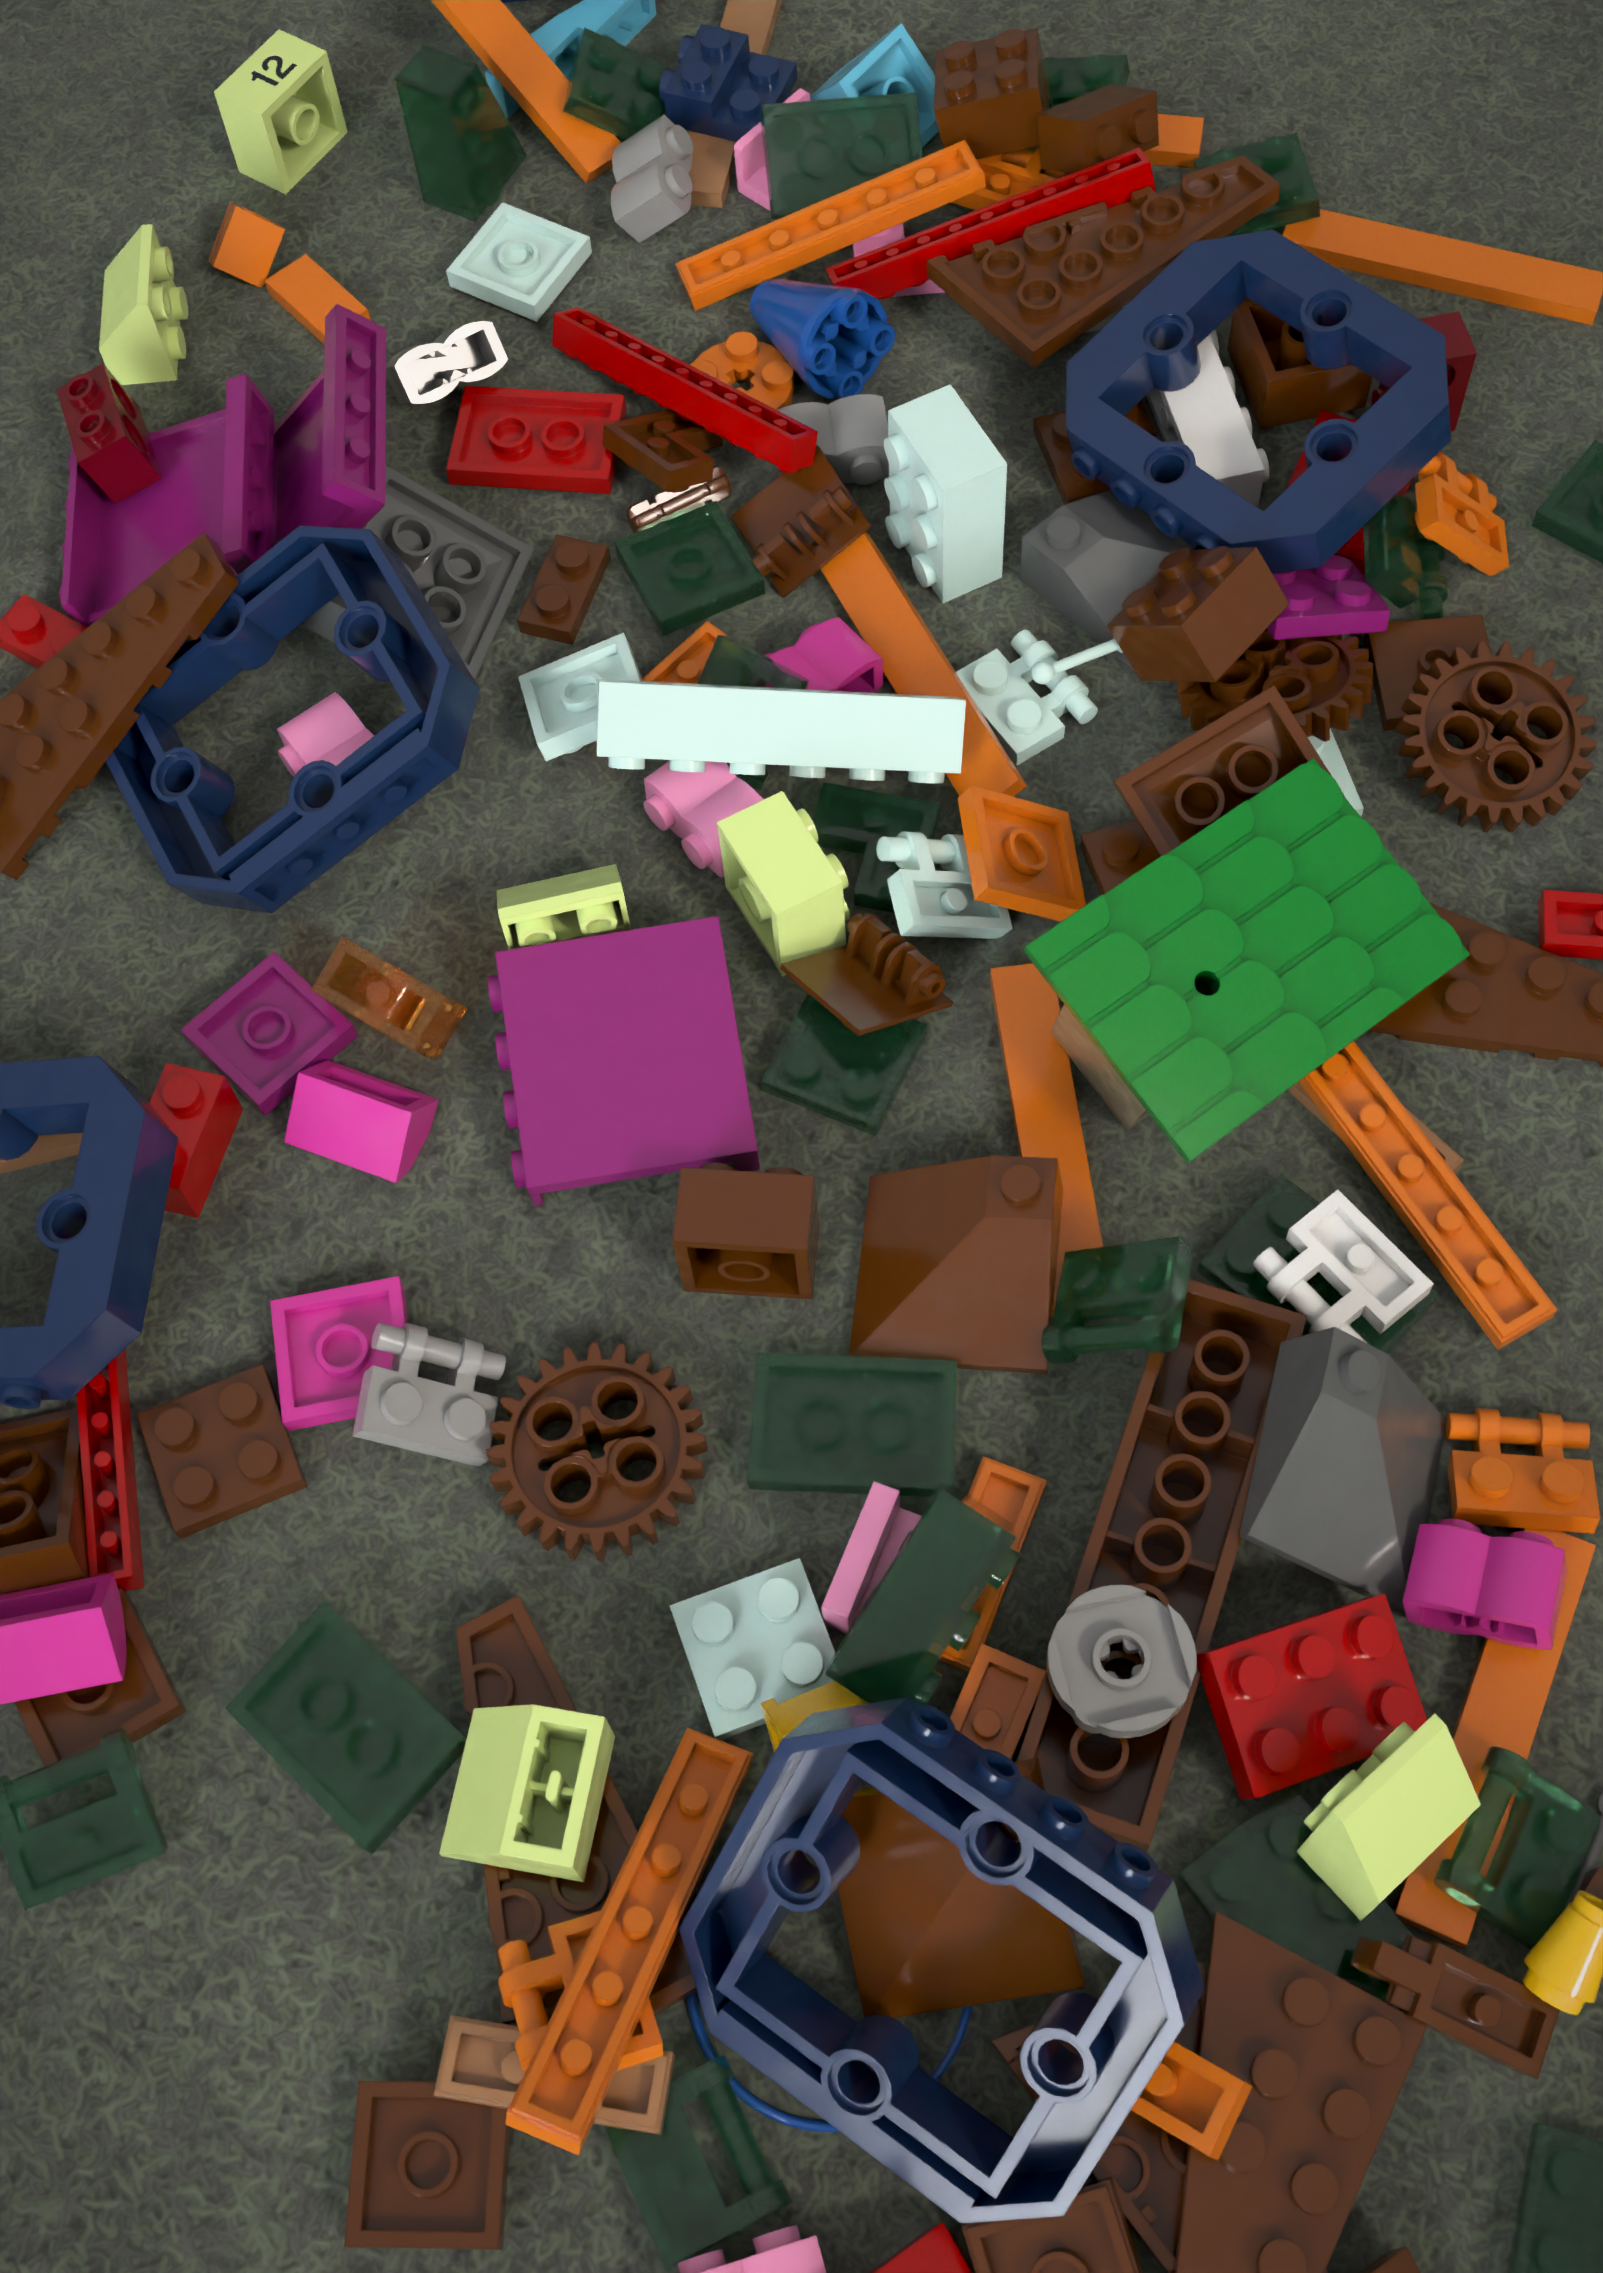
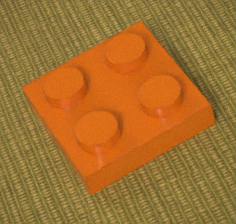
(1020, 854)

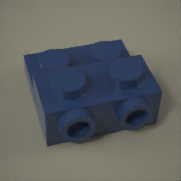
(723, 84)

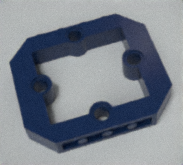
(1348, 464)
(331, 807)
(99, 1227)
(820, 2052)

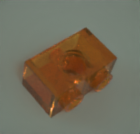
(389, 999)

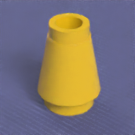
(1569, 1957)

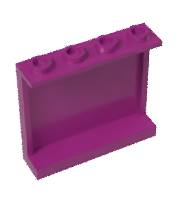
(334, 436)
(211, 483)
(621, 1057)

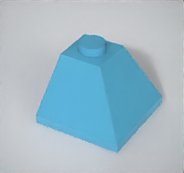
(887, 68)

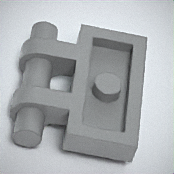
(425, 1413)

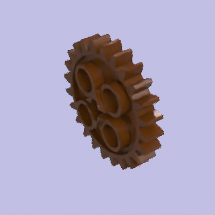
(1318, 678)
(1467, 775)
(613, 1506)

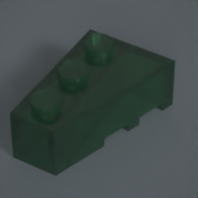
(925, 1599)

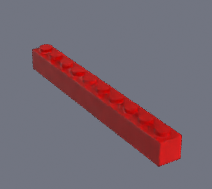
(904, 261)
(685, 390)
(110, 1477)

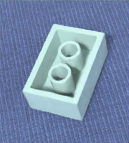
(945, 494)

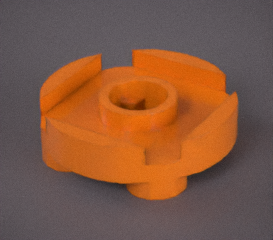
(750, 361)

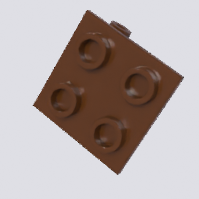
(800, 523)
(872, 978)

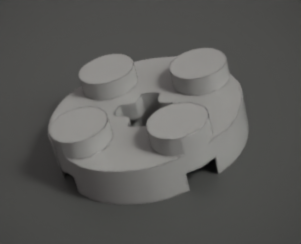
(1143, 1626)

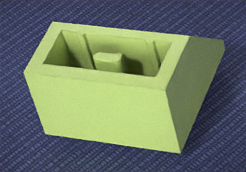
(142, 313)
(563, 908)
(529, 1790)
(1389, 1815)

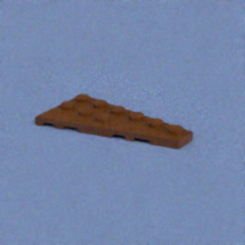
(1097, 259)
(83, 699)
(1506, 999)
(509, 1666)
(1323, 2088)

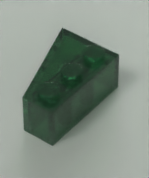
(456, 133)

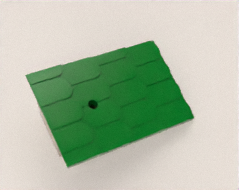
(1241, 961)

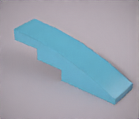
(560, 35)

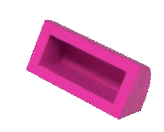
(359, 1119)
(61, 1638)

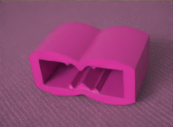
(833, 659)
(1486, 1584)

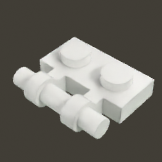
(1354, 1260)

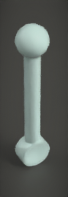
(1044, 672)

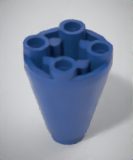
(824, 332)

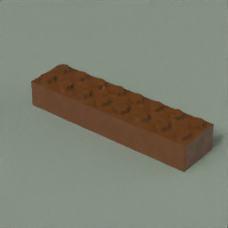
(1171, 1531)

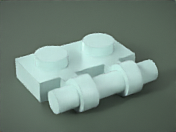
(1013, 709)
(937, 901)

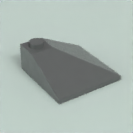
(454, 558)
(1093, 558)
(1344, 1464)

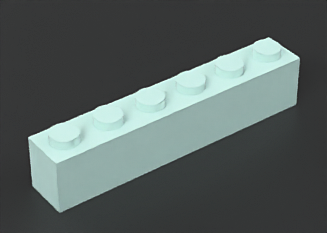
(779, 727)

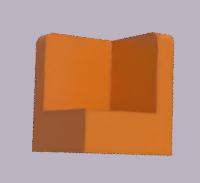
(246, 244)

